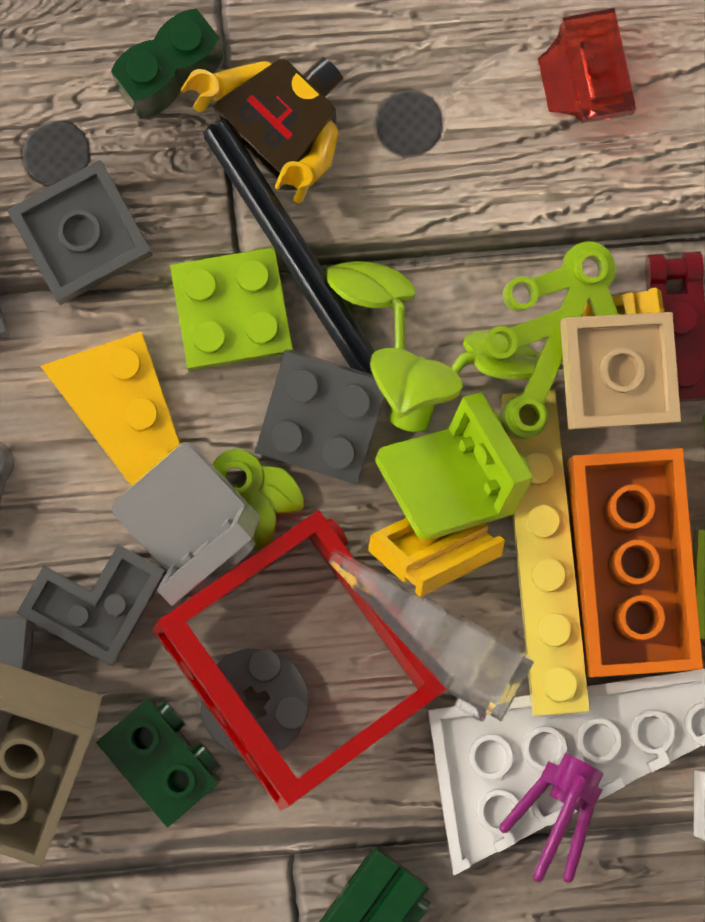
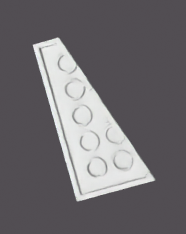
(494, 763)

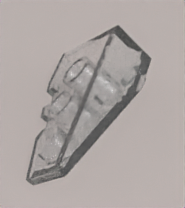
(462, 654)

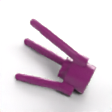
(578, 790)

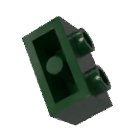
(161, 760)

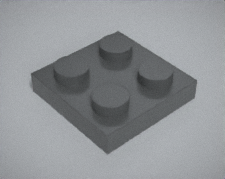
(79, 232)
(320, 416)

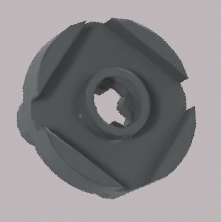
(281, 680)

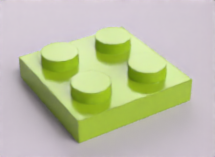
(231, 309)

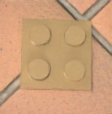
(620, 370)

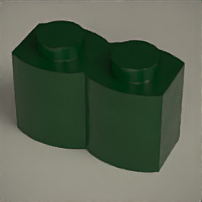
(156, 69)

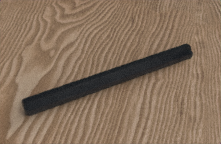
(289, 244)

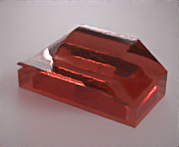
(587, 69)

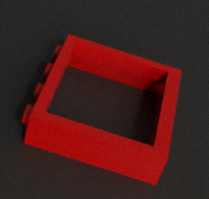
(228, 707)

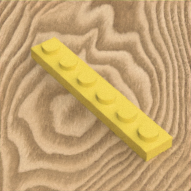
(548, 573)

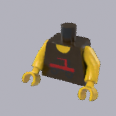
(277, 115)

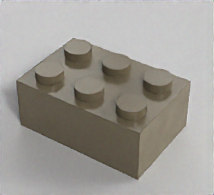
(41, 750)

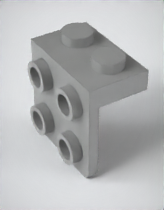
(187, 520)

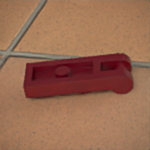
(688, 317)

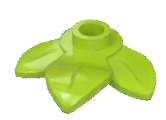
(266, 490)

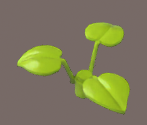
(413, 382)

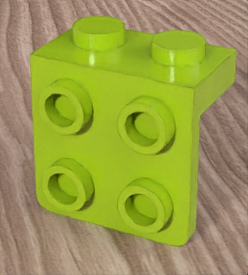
(458, 473)

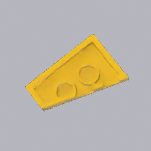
(119, 402)

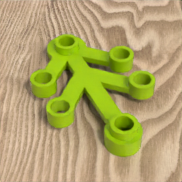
(579, 291)

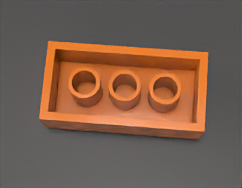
(634, 562)

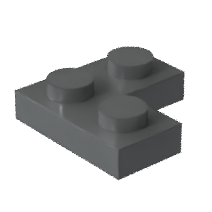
(99, 618)

